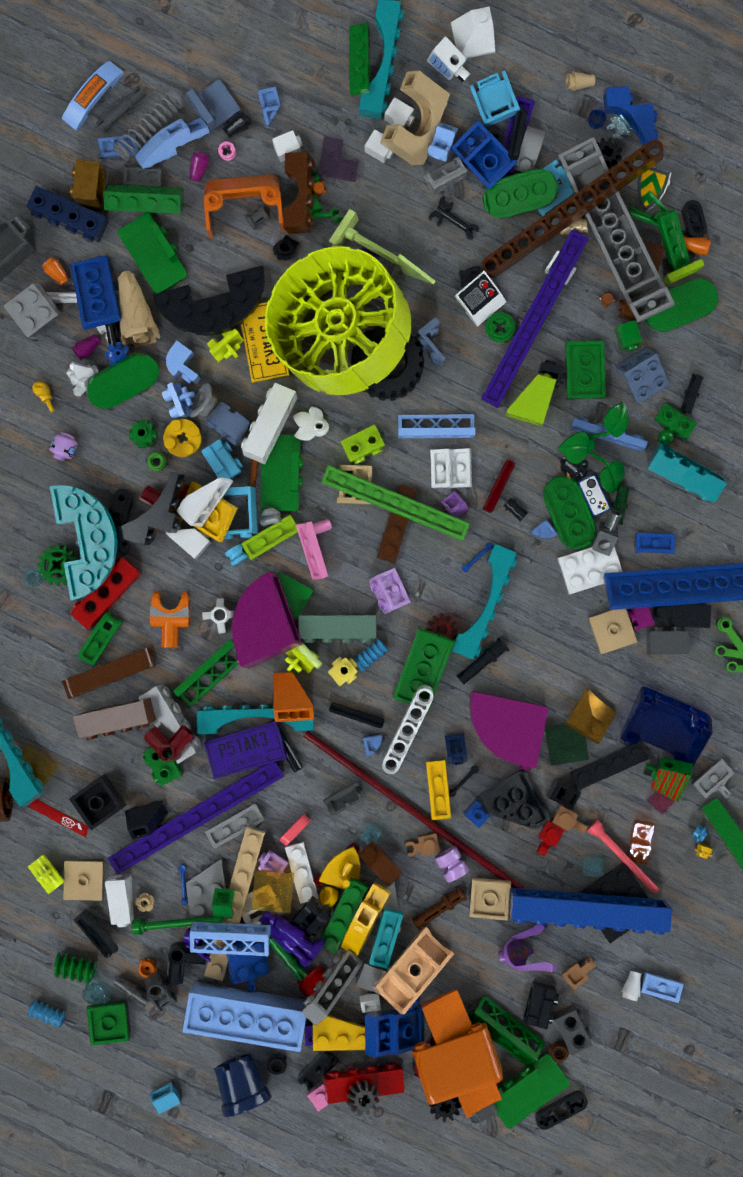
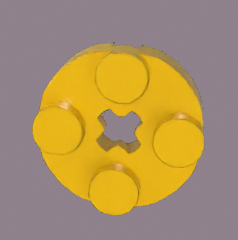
(188, 447)

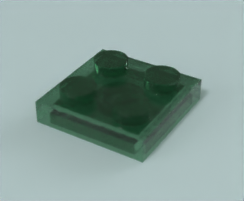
(565, 745)

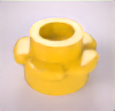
(704, 850)

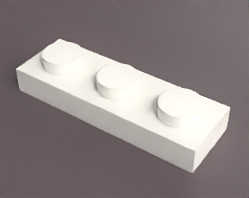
(302, 871)

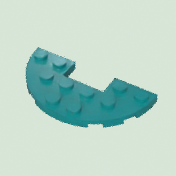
(95, 538)

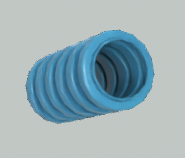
(371, 654)
(46, 1013)

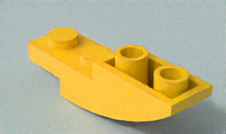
(365, 919)

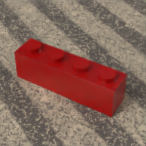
(386, 1078)

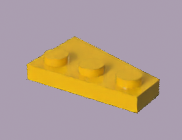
(337, 1034)

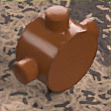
(607, 299)

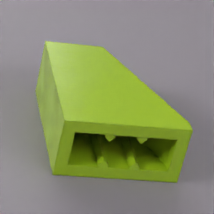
(533, 401)

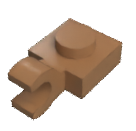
(567, 819)
(576, 973)

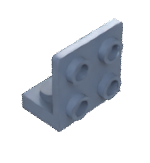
(214, 105)
(425, 336)
(643, 374)

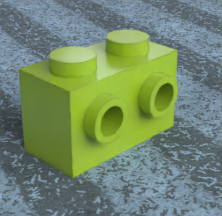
(362, 445)

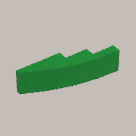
(725, 828)

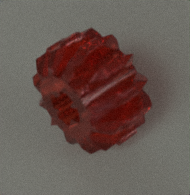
(443, 622)

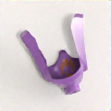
(518, 961)

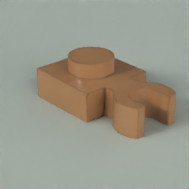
(427, 844)

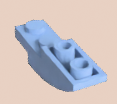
(164, 143)

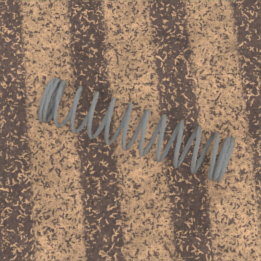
(124, 154)

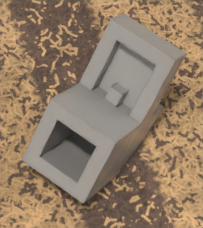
(529, 149)

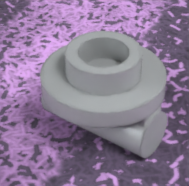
(270, 516)

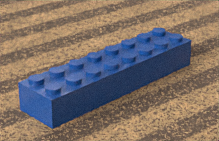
(590, 910)

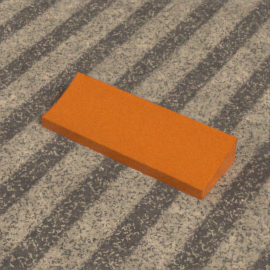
(449, 1021)

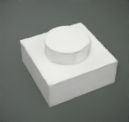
(370, 1002)

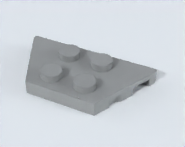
(201, 889)

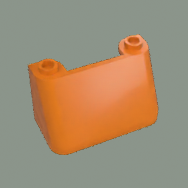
(458, 1065)

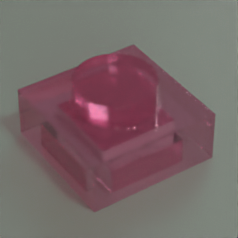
(660, 802)

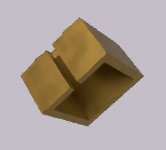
(88, 184)

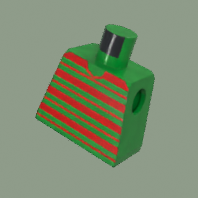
(669, 777)

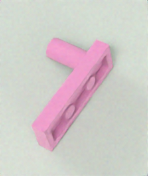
(307, 534)

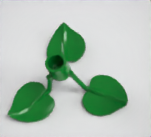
(579, 444)

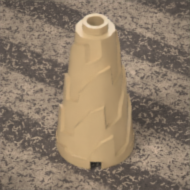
(136, 321)

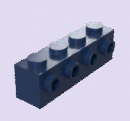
(67, 214)

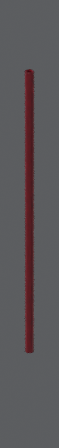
(410, 809)

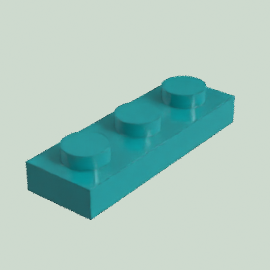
(385, 937)

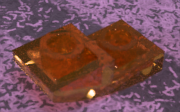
(640, 841)

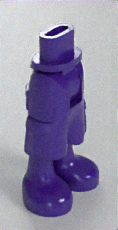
(292, 938)

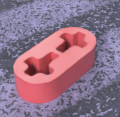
(295, 829)

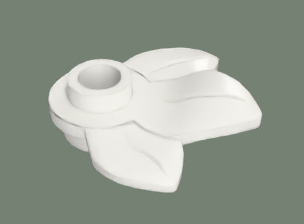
(308, 423)

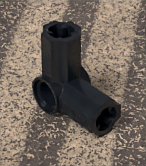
(176, 964)

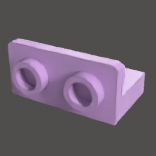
(389, 591)

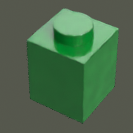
(628, 336)

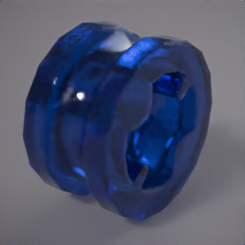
(595, 125)

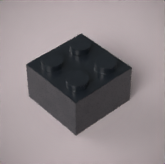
(97, 802)

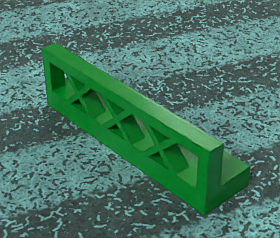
(202, 670)
(505, 1037)

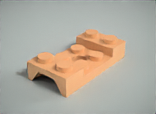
(398, 984)

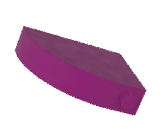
(263, 623)
(509, 727)

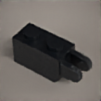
(686, 615)

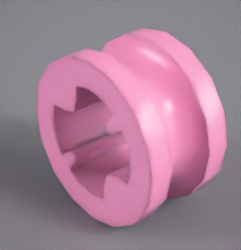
(226, 144)

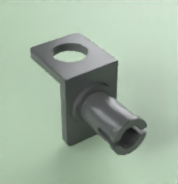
(609, 532)

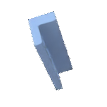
(436, 432)
(232, 932)

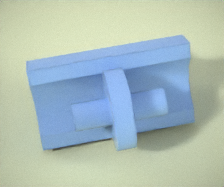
(181, 399)

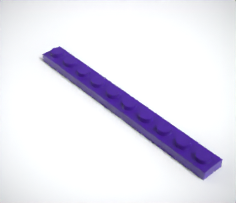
(534, 318)
(195, 817)

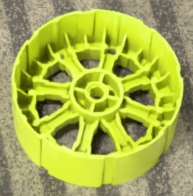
(313, 278)

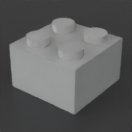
(32, 309)

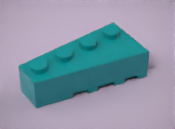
(686, 473)

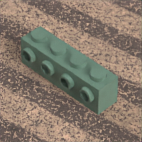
(337, 627)

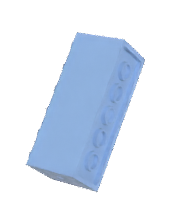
(245, 1016)

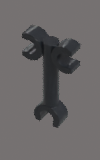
(442, 212)

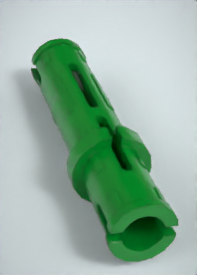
(289, 960)

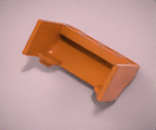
(217, 190)

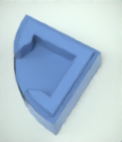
(544, 530)
(372, 744)

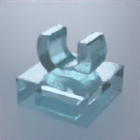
(620, 124)

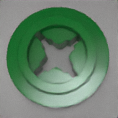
(499, 318)

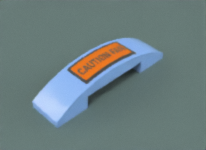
(90, 93)

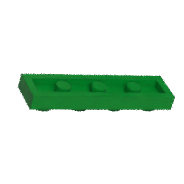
(359, 59)
(343, 914)

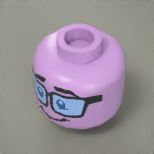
(63, 446)

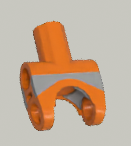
(170, 619)

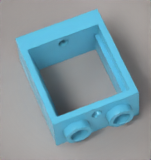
(252, 507)

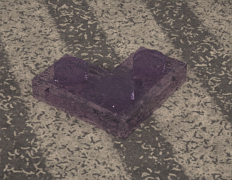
(332, 165)

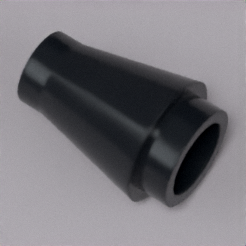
(237, 125)

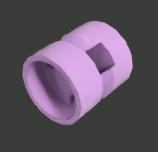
(451, 863)

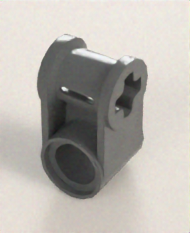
(159, 992)

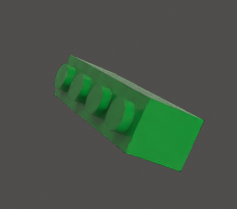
(143, 199)

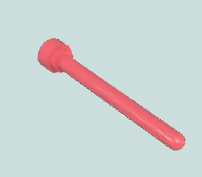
(596, 829)

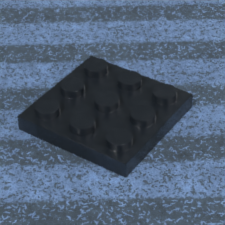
(616, 883)

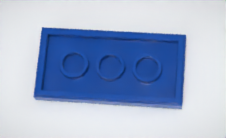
(95, 292)

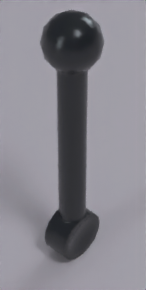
(474, 769)

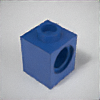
(476, 813)

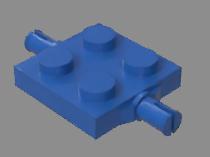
(247, 967)

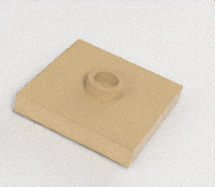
(612, 630)
(83, 880)
(490, 898)

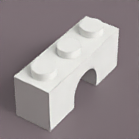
(395, 114)

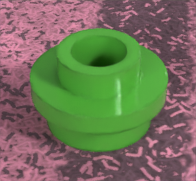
(156, 455)

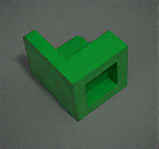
(223, 903)

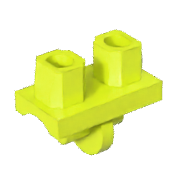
(227, 346)
(299, 661)
(46, 874)

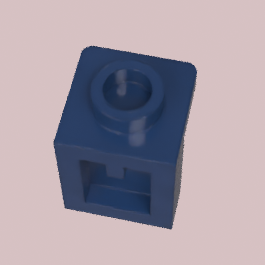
(456, 749)

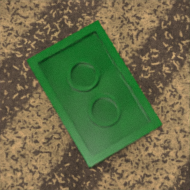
(585, 370)

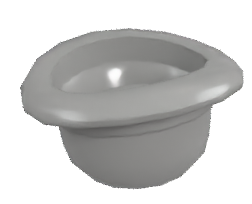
(204, 402)

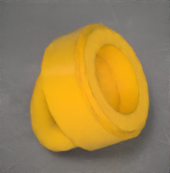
(329, 896)

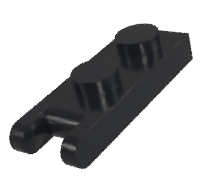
(96, 933)

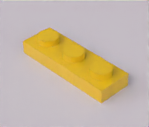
(438, 789)

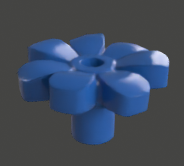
(117, 349)

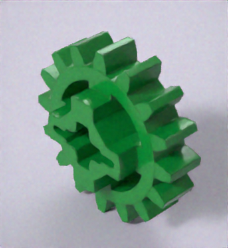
(52, 559)

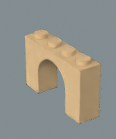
(432, 102)

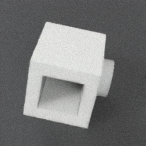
(286, 144)

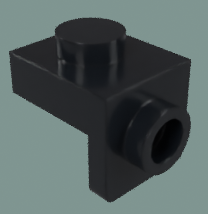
(552, 369)

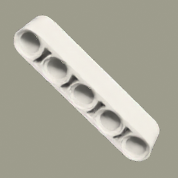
(407, 738)

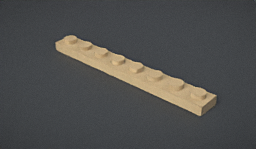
(241, 884)

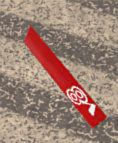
(59, 817)

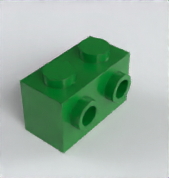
(162, 771)

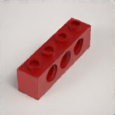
(80, 608)

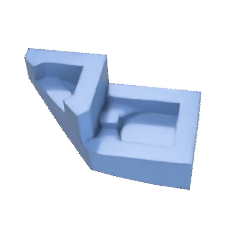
(269, 103)

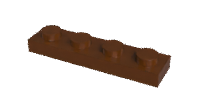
(395, 530)

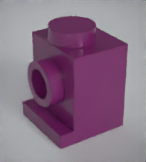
(641, 617)

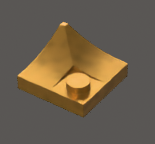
(591, 717)

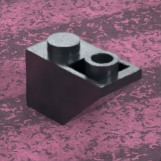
(145, 819)

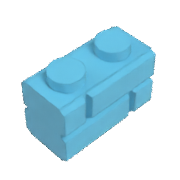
(221, 461)

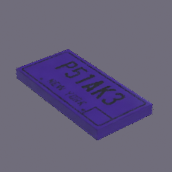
(245, 750)

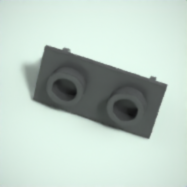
(337, 801)

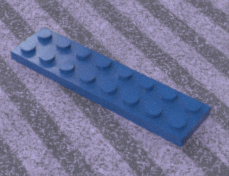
(674, 586)

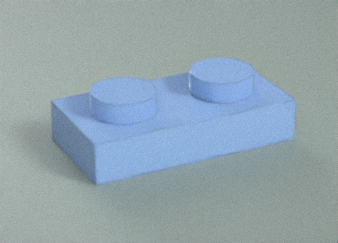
(661, 987)

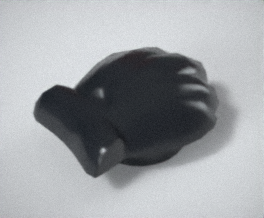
(285, 248)
(469, 275)

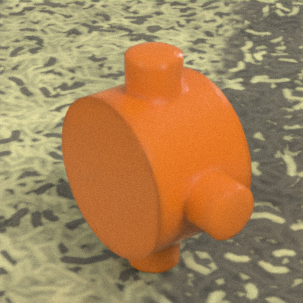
(319, 188)

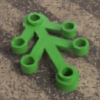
(735, 640)

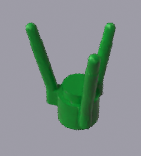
(646, 217)

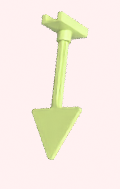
(346, 231)

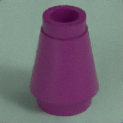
(198, 166)
(86, 346)

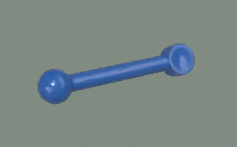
(465, 568)
(182, 868)

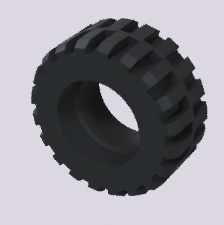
(406, 381)

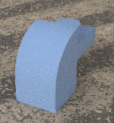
(442, 141)
(177, 362)

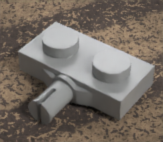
(714, 779)

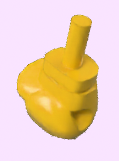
(43, 391)

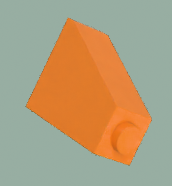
(290, 699)

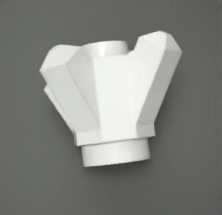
(80, 375)
(219, 615)

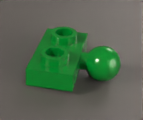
(675, 423)

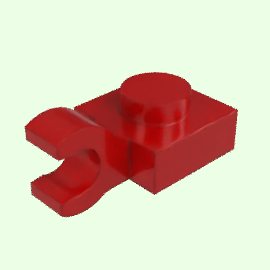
(550, 835)

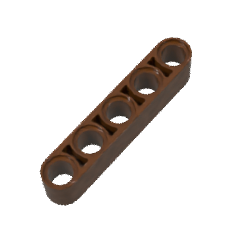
(108, 673)

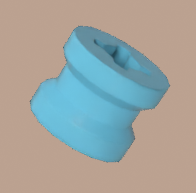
(236, 555)

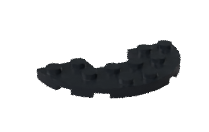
(215, 313)

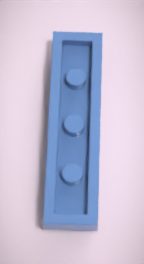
(634, 442)

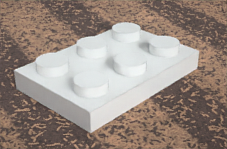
(587, 568)

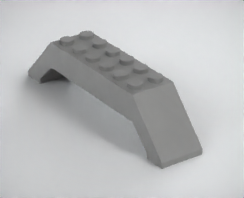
(617, 235)

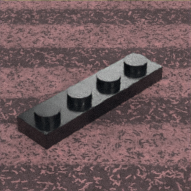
(609, 765)

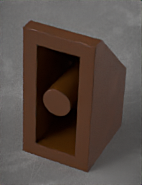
(380, 863)

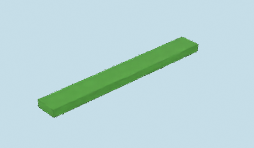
(395, 503)

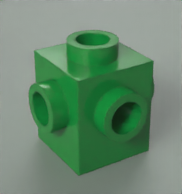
(148, 438)

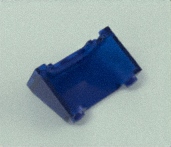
(667, 725)

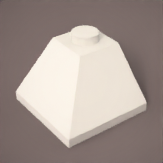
(474, 33)

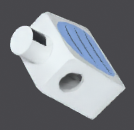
(448, 60)

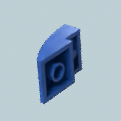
(483, 155)
(392, 1032)

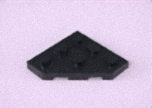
(515, 801)

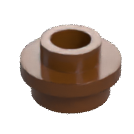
(559, 1057)

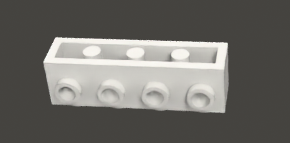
(269, 423)

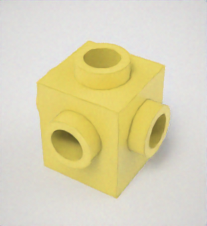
(338, 676)

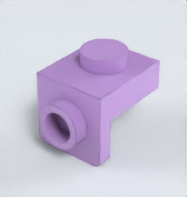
(272, 862)

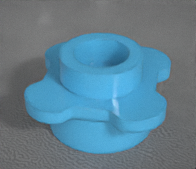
(700, 833)

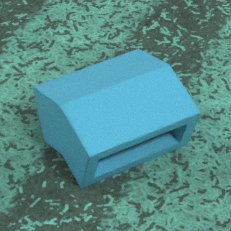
(165, 1098)

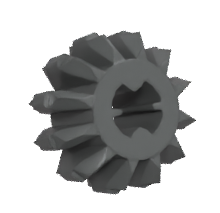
(367, 1102)

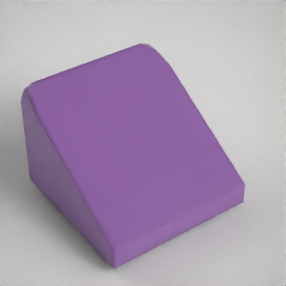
(454, 505)

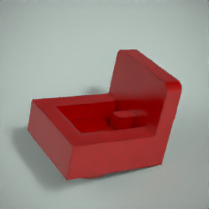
(308, 982)

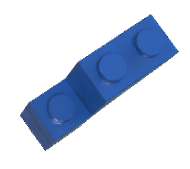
(640, 117)

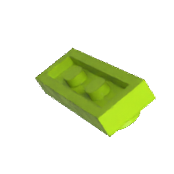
(270, 537)

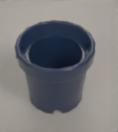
(240, 1086)

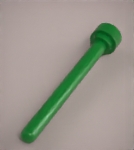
(140, 926)

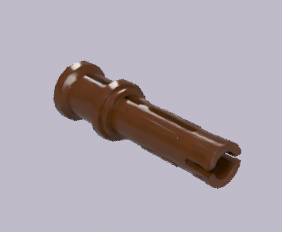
(448, 902)

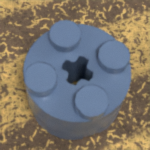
(228, 423)

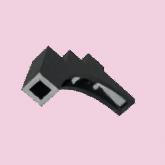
(159, 516)

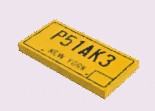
(261, 358)

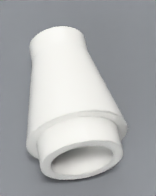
(632, 986)

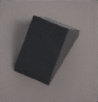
(563, 794)

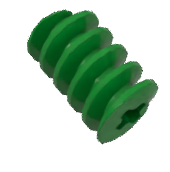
(74, 969)

